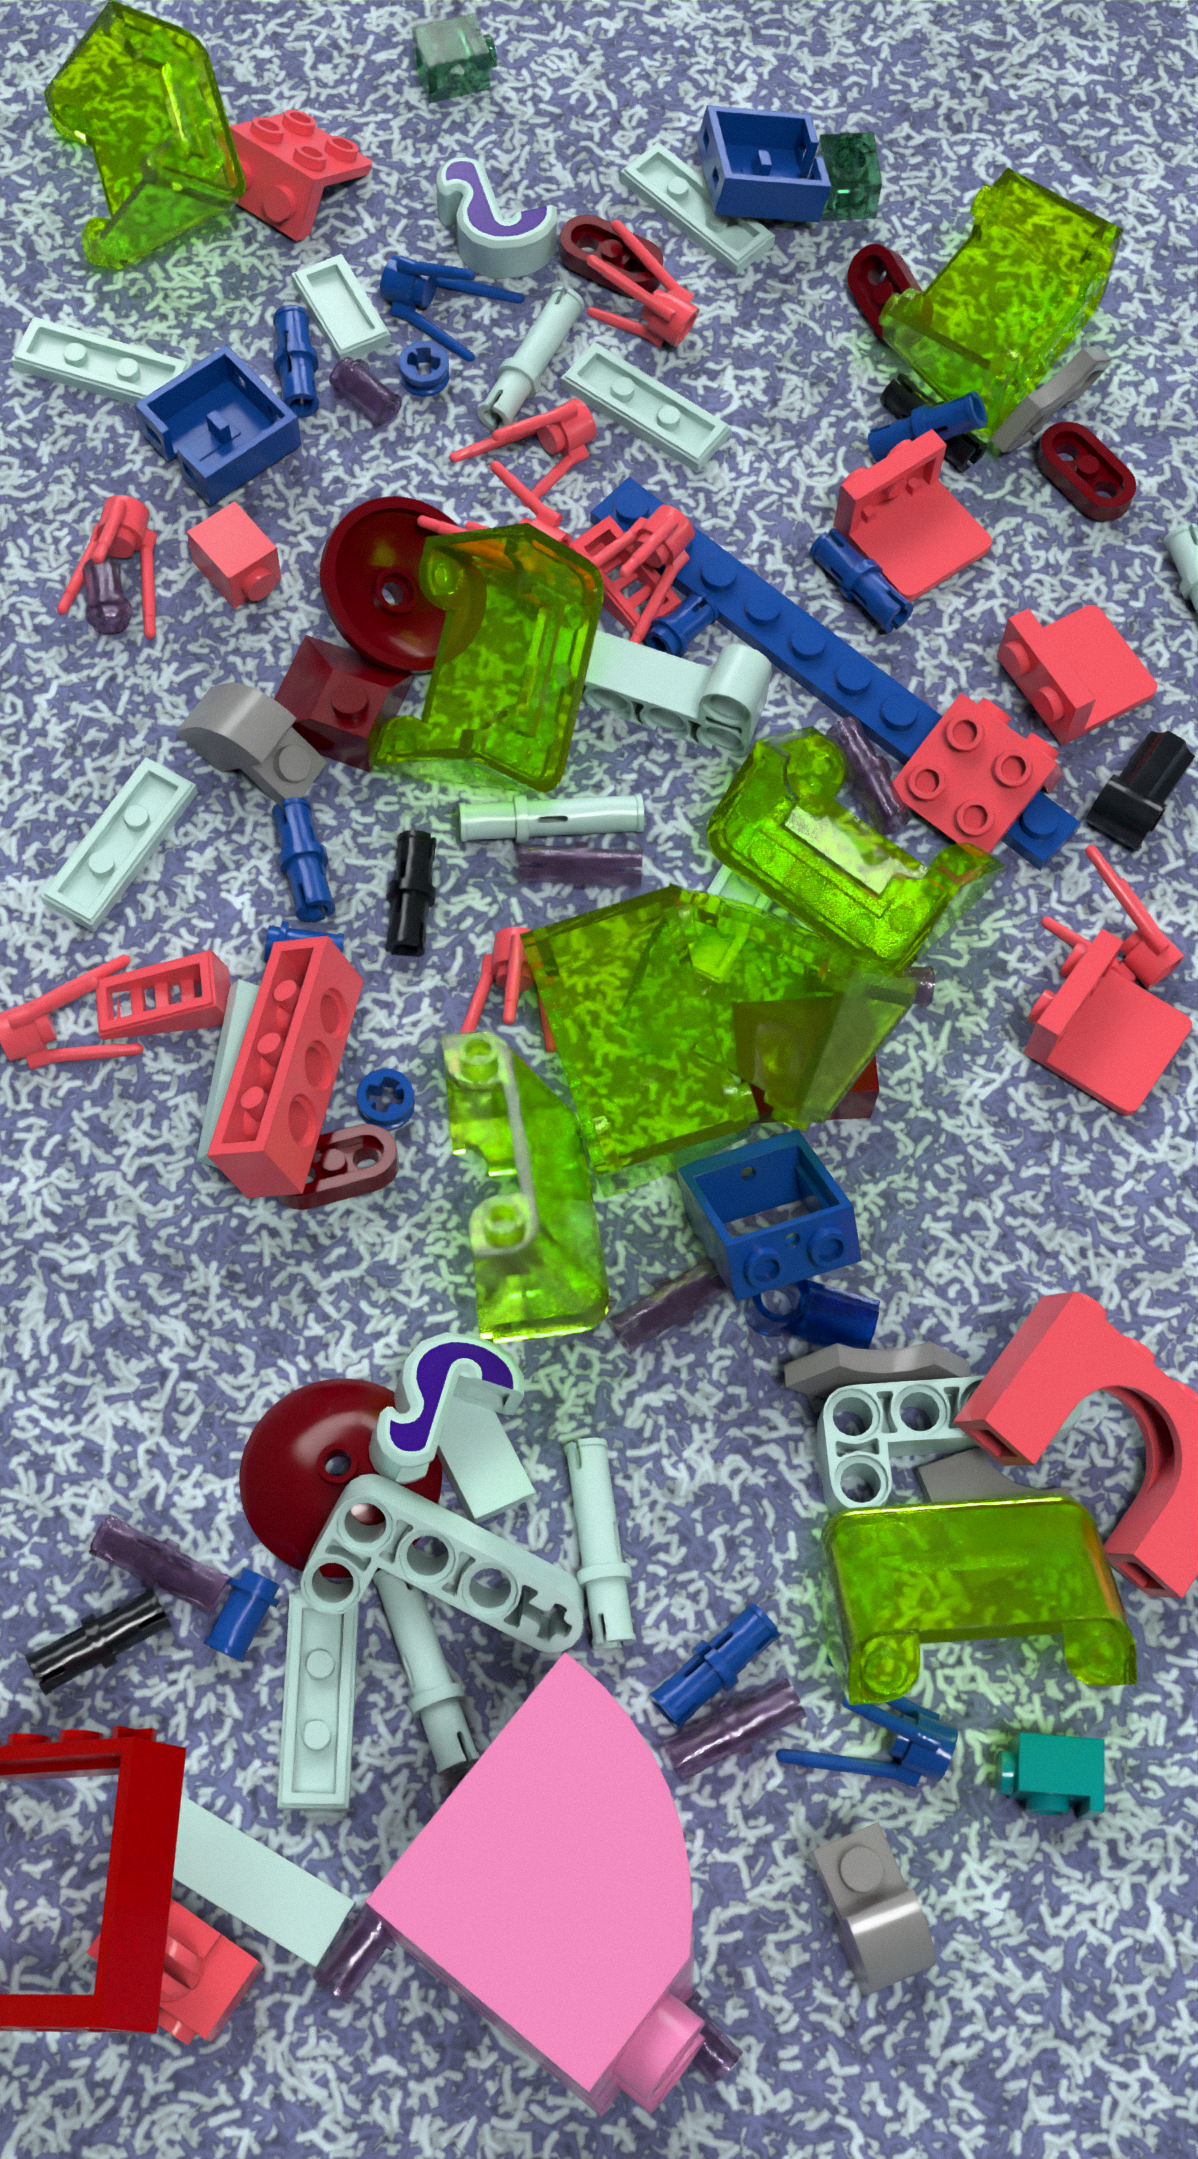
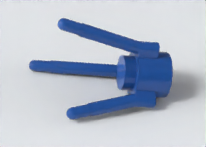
(414, 284)
(917, 1740)

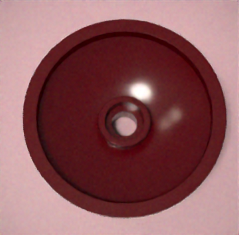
(379, 550)
(285, 1462)

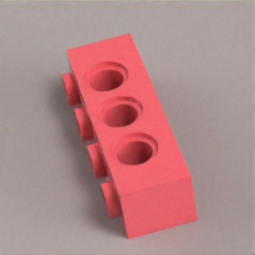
(286, 1068)

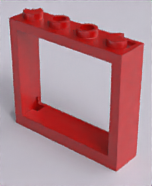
(137, 1876)

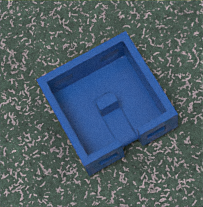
(756, 164)
(218, 424)

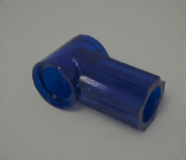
(818, 1315)

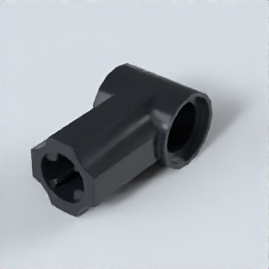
(1137, 798)

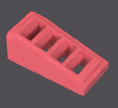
(614, 601)
(189, 1014)

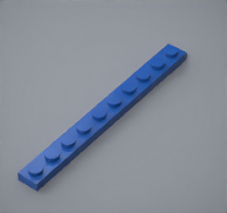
(824, 662)

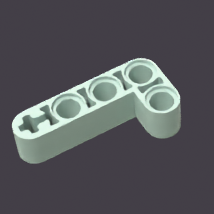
(680, 695)
(888, 1435)
(447, 1576)

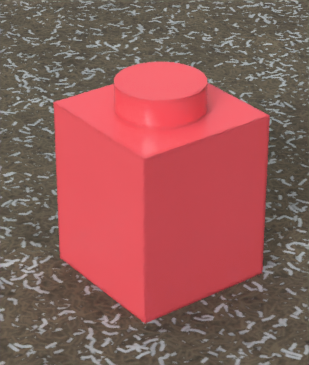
(235, 555)

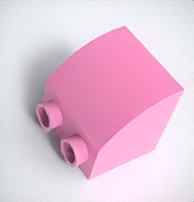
(561, 1896)

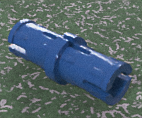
(296, 360)
(945, 419)
(861, 580)
(303, 859)
(714, 1665)

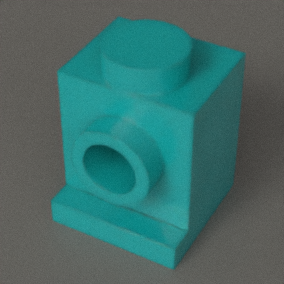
(1053, 1774)

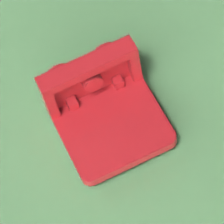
(289, 165)
(909, 518)
(1074, 670)
(976, 773)
(1105, 1029)

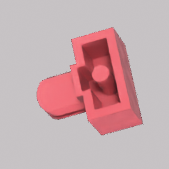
(201, 1977)

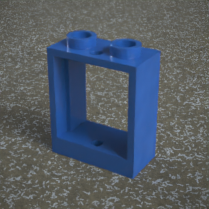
(781, 1173)

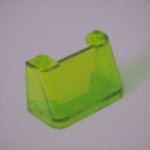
(155, 129)
(1005, 297)
(504, 664)
(828, 864)
(791, 1004)
(637, 1039)
(532, 1249)
(967, 1575)

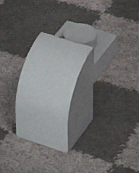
(252, 732)
(876, 1912)

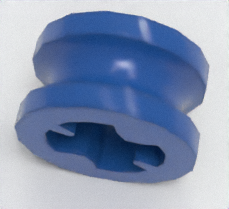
(409, 364)
(374, 1085)

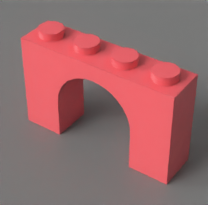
(1041, 1377)

